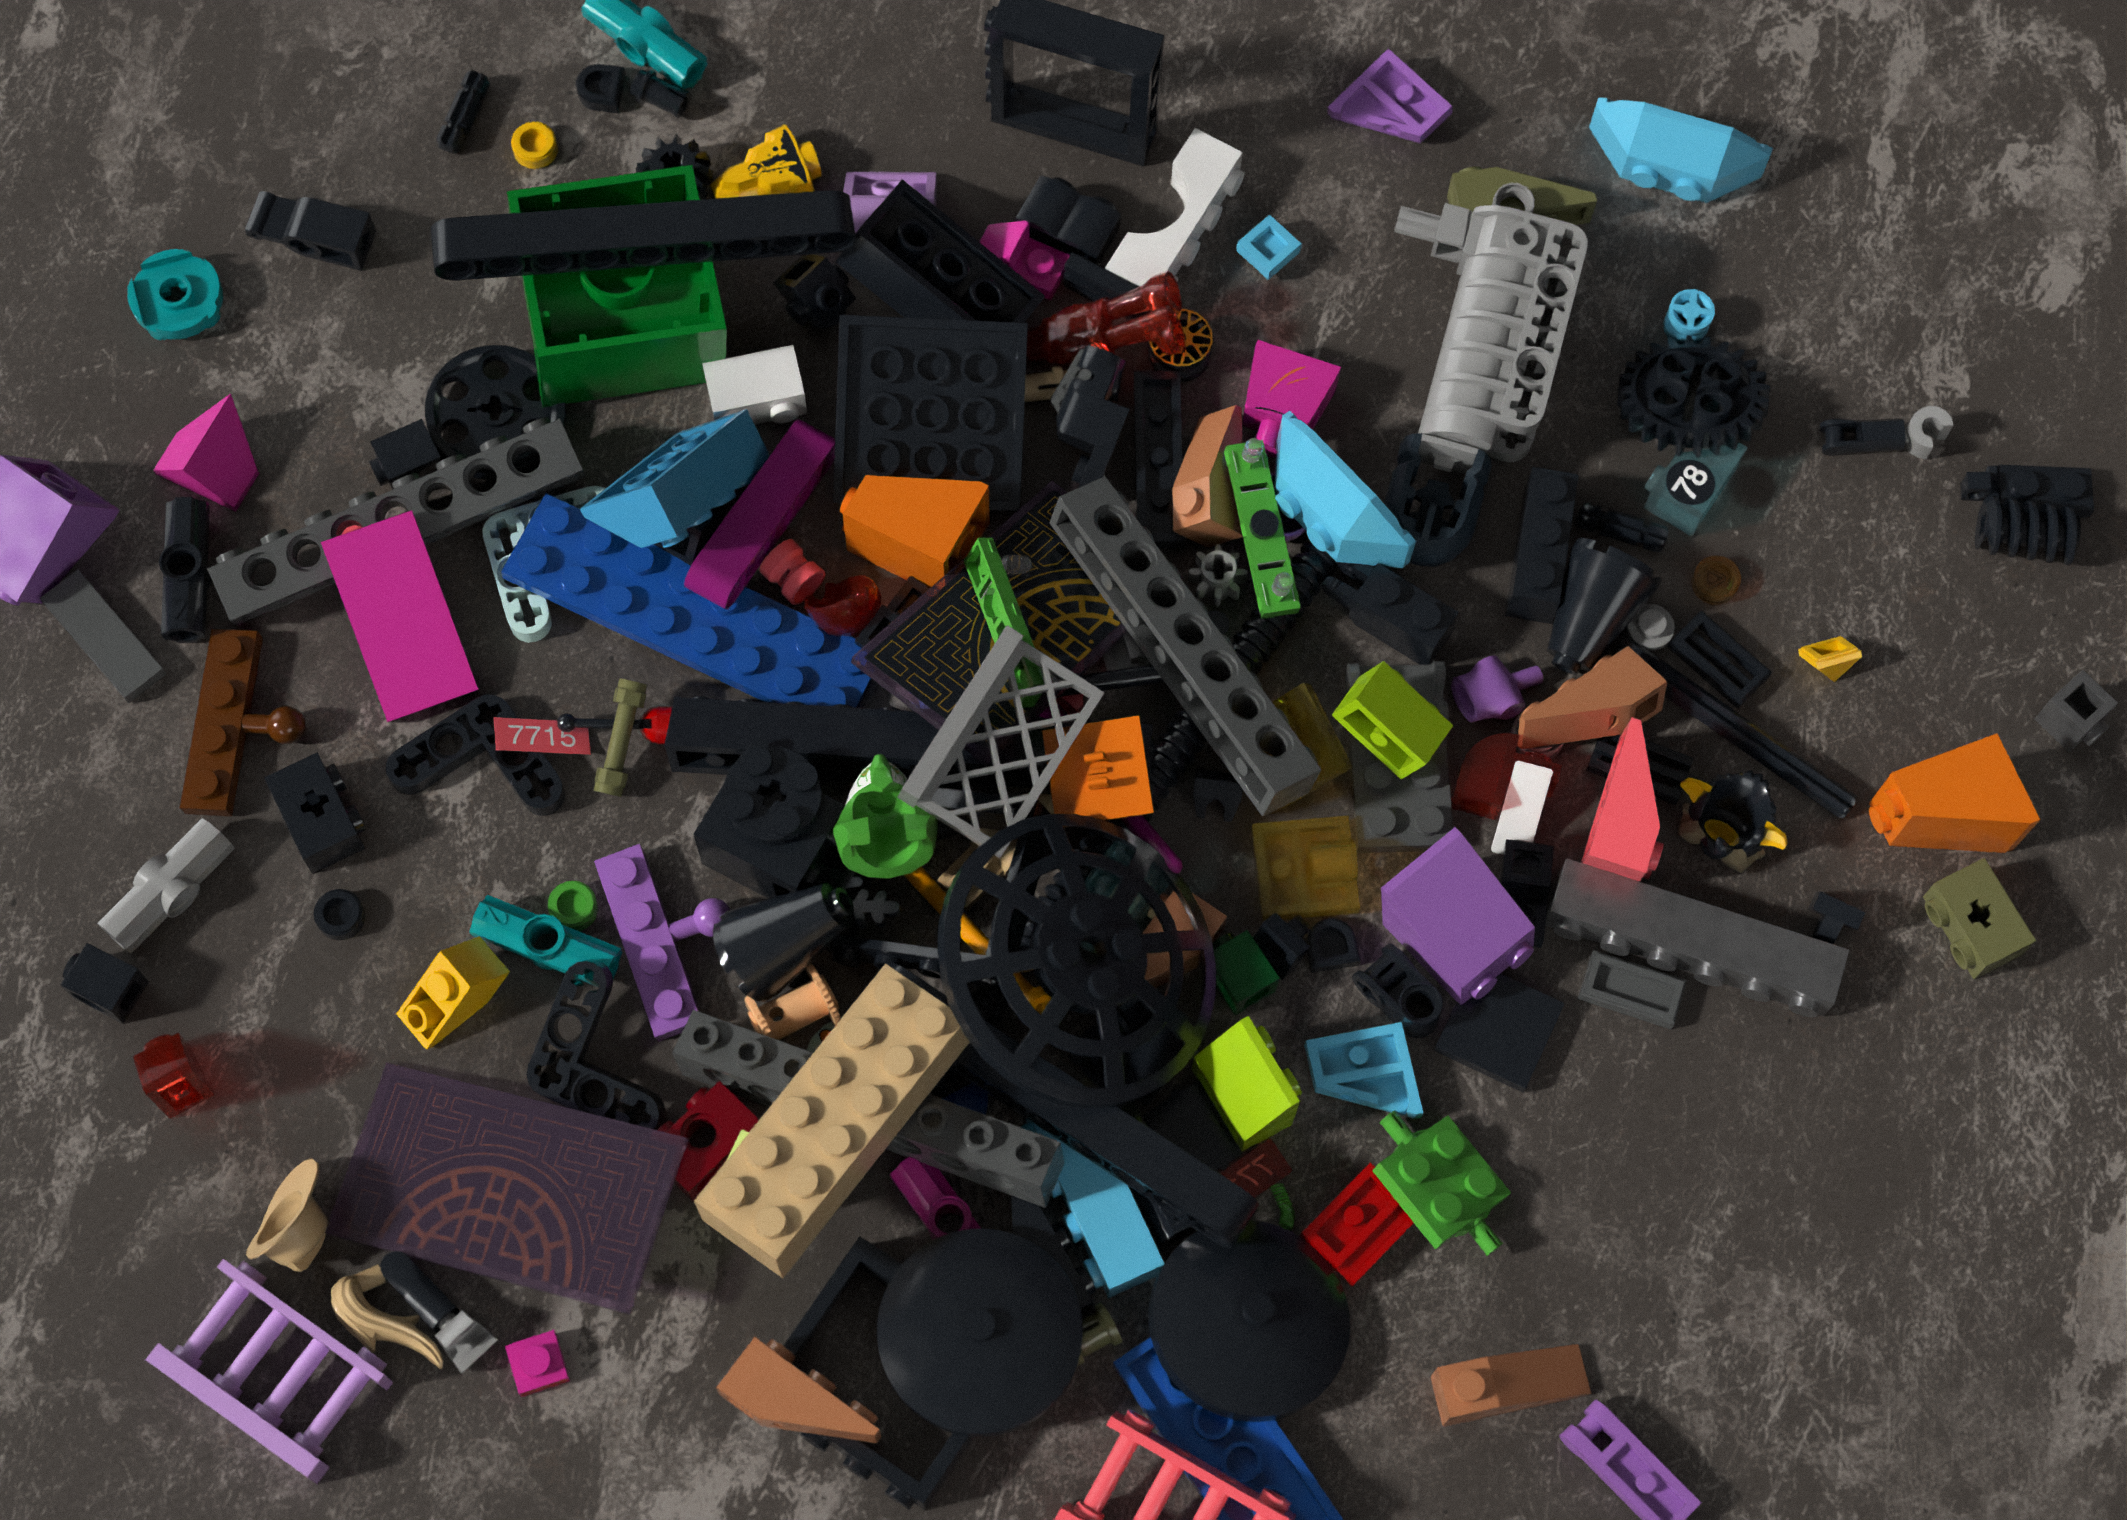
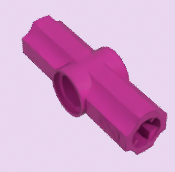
(930, 1195)

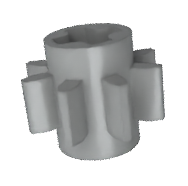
(1217, 562)

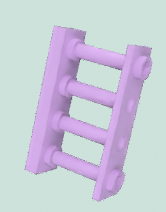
(265, 1419)

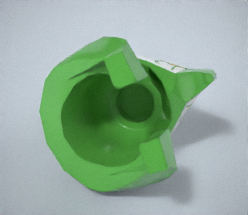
(878, 830)

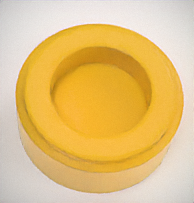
(534, 145)

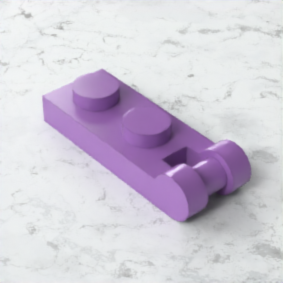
(1629, 1467)

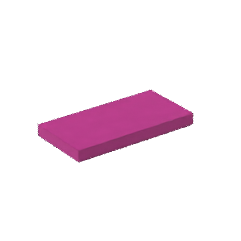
(399, 616)

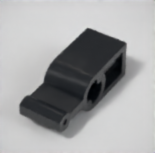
(313, 228)

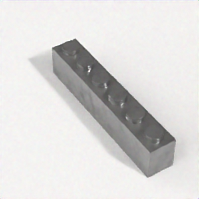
(1696, 939)

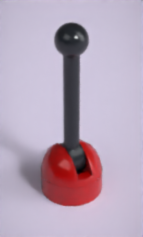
(652, 724)

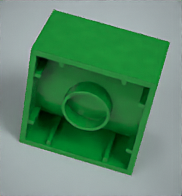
(621, 326)

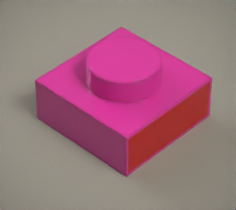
(537, 1363)

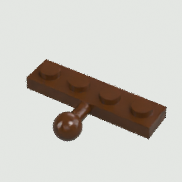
(224, 721)

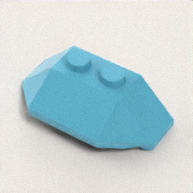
(1676, 150)
(1334, 502)

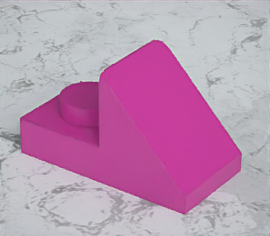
(1029, 258)

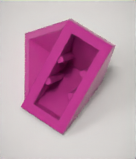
(212, 457)

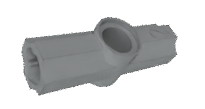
(166, 885)

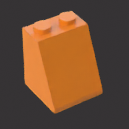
(915, 523)
(1956, 802)

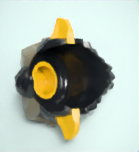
(1731, 818)

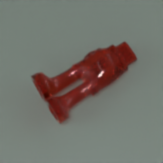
(1092, 323)

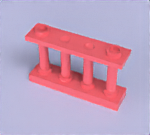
(1136, 1430)

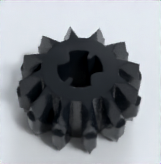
(679, 155)

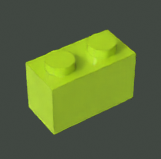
(1392, 720)

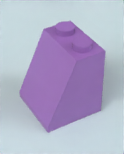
(44, 526)
(1456, 918)

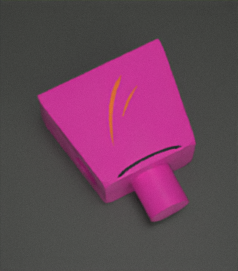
(1285, 383)

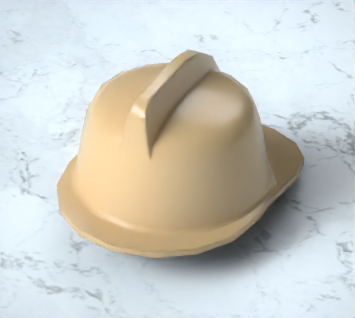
(293, 1222)

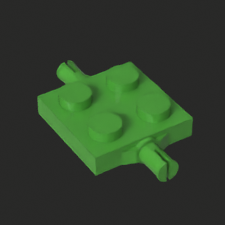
(1441, 1182)

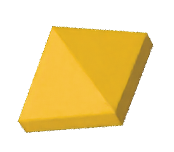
(1831, 656)

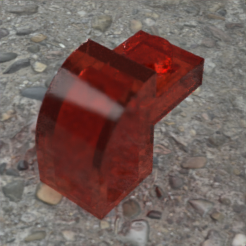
(1488, 773)

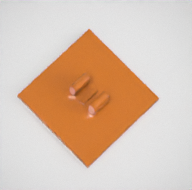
(1102, 771)

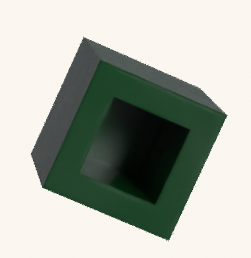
(1242, 971)

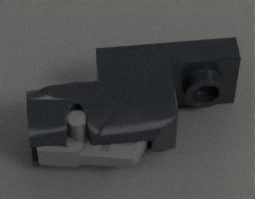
(1086, 410)

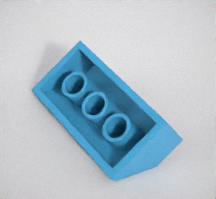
(681, 482)

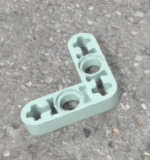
(516, 521)

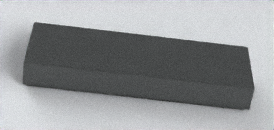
(103, 636)

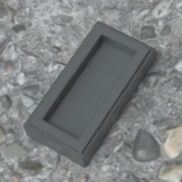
(1632, 989)

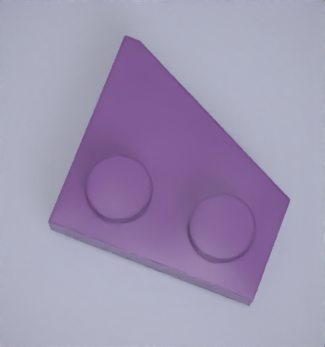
(1391, 101)

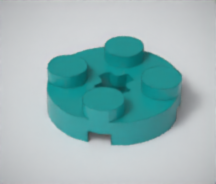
(178, 319)

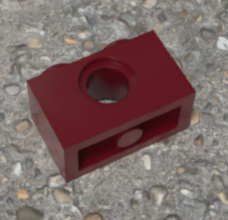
(723, 1114)

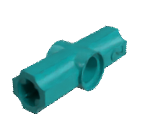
(647, 38)
(519, 929)

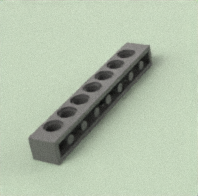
(1110, 542)
(293, 582)
(935, 1134)

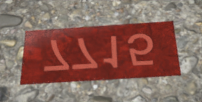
(1258, 1169)

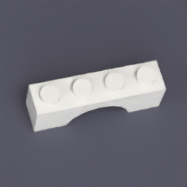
(1203, 177)

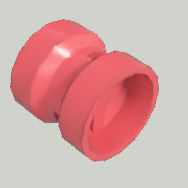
(792, 571)

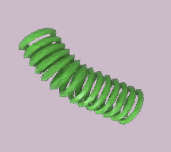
(1284, 1208)

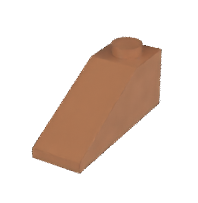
(1203, 490)
(1508, 1383)

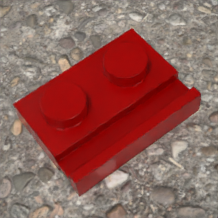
(1358, 1226)

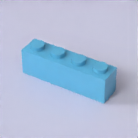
(1105, 1221)

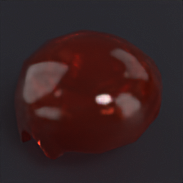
(845, 606)

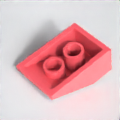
(1627, 814)

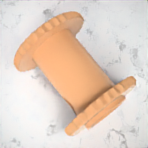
(796, 1007)

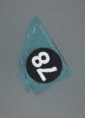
(1691, 486)

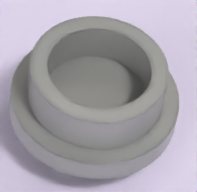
(1651, 627)

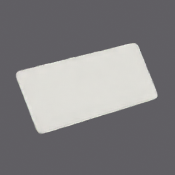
(1522, 804)

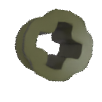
(1098, 1332)

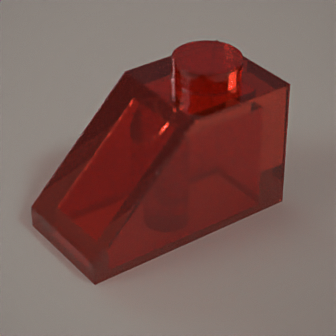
(171, 1075)

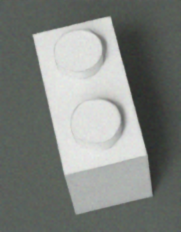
(761, 382)

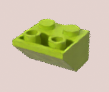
(1247, 1083)

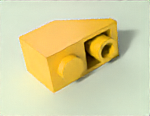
(452, 990)

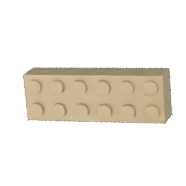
(832, 1121)

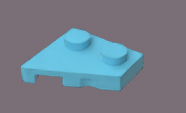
(1366, 1069)

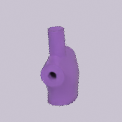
(1492, 691)

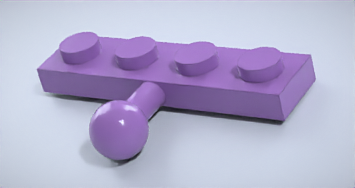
(652, 940)

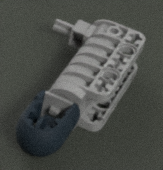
(1483, 358)

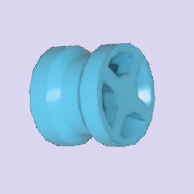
(1696, 309)

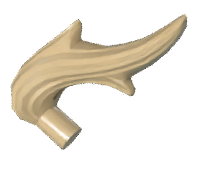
(372, 1325)

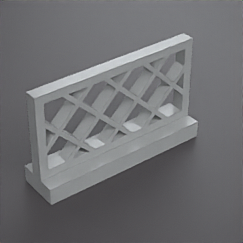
(966, 717)

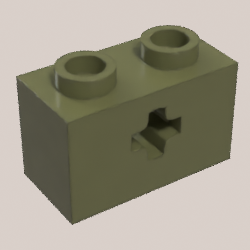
(1972, 895)

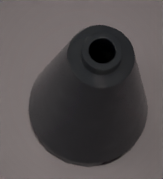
(1597, 604)
(780, 937)

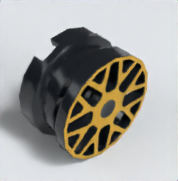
(1197, 352)

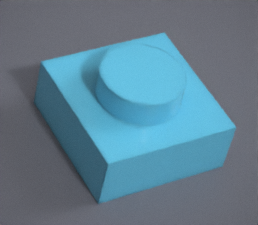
(1268, 247)

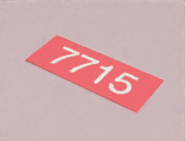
(539, 736)

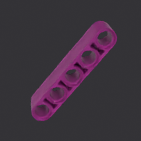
(761, 514)

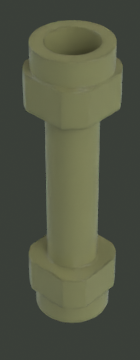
(629, 697)

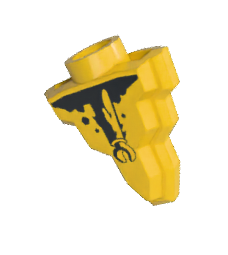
(771, 168)

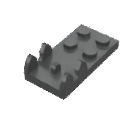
(1408, 811)

